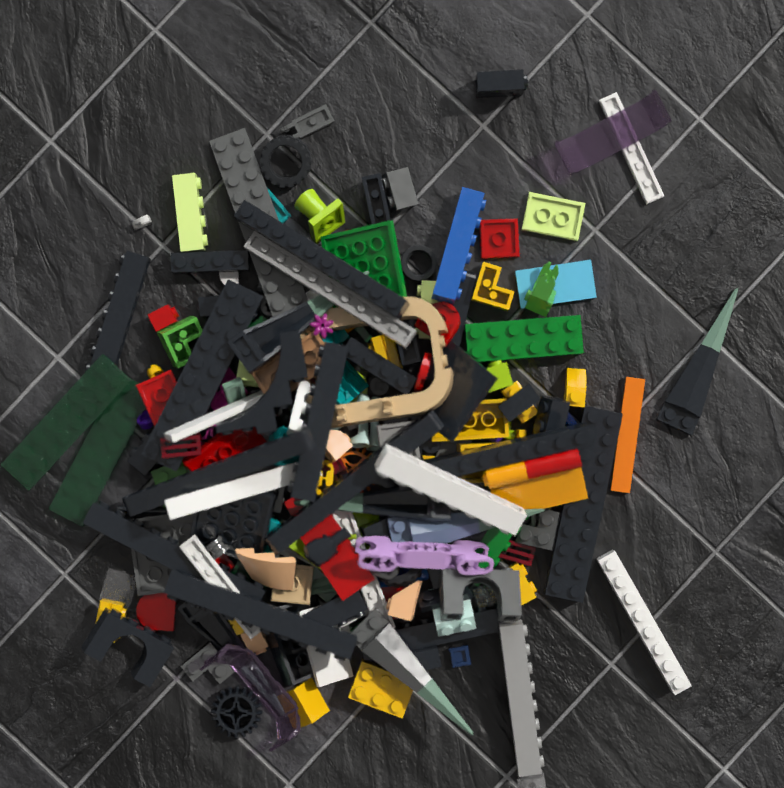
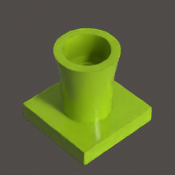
(322, 218)

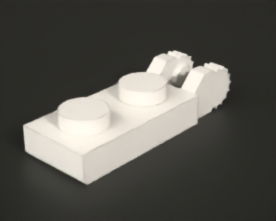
(299, 407)

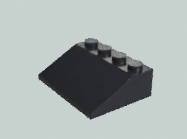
(289, 657)

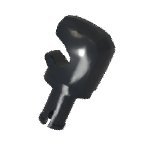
(325, 548)

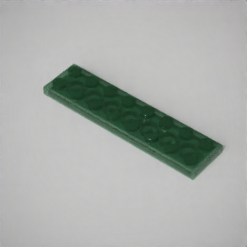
(66, 422)
(99, 455)

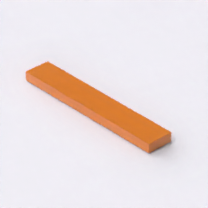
(627, 435)

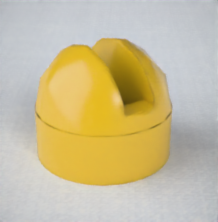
(154, 371)

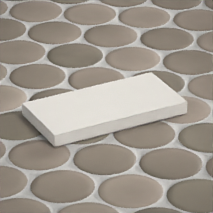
(326, 667)

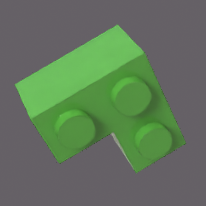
(176, 339)

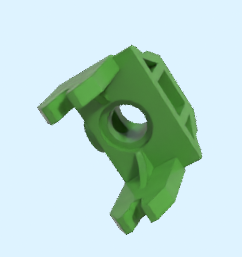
(542, 294)

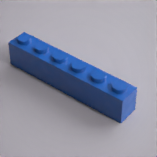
(458, 245)

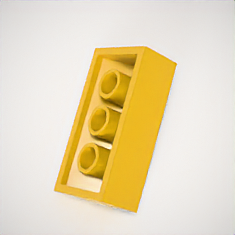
(483, 424)

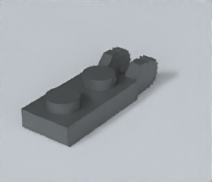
(310, 122)

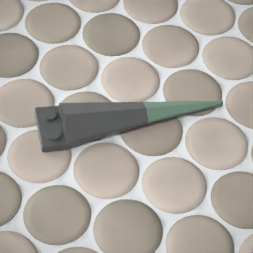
(387, 648)

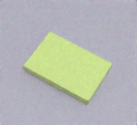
(553, 216)

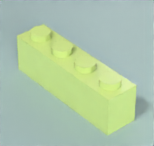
(188, 212)

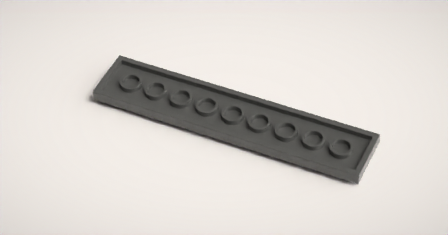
(246, 182)

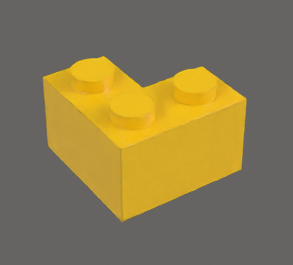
(487, 291)

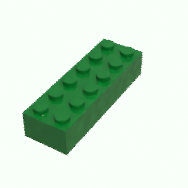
(524, 338)

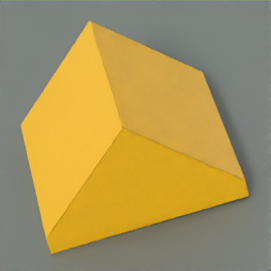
(309, 701)

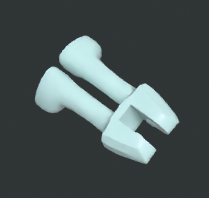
(362, 439)

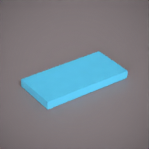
(572, 284)

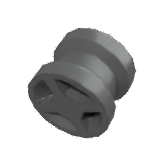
(217, 547)

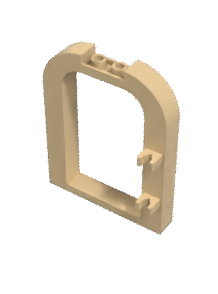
(401, 405)

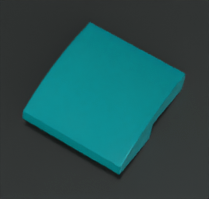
(351, 385)

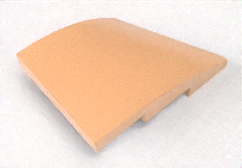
(267, 569)

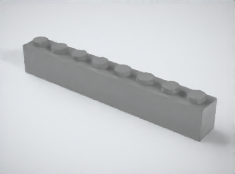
(520, 697)

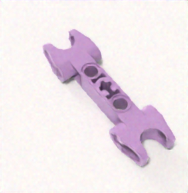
(389, 554)

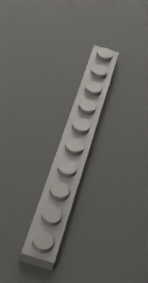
(330, 289)

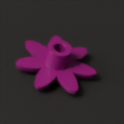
(324, 323)

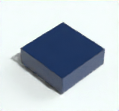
(460, 656)

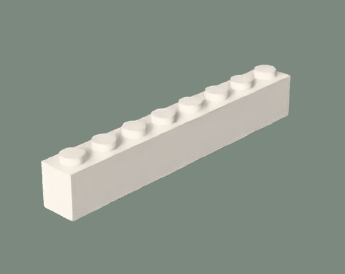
(450, 490)
(643, 622)

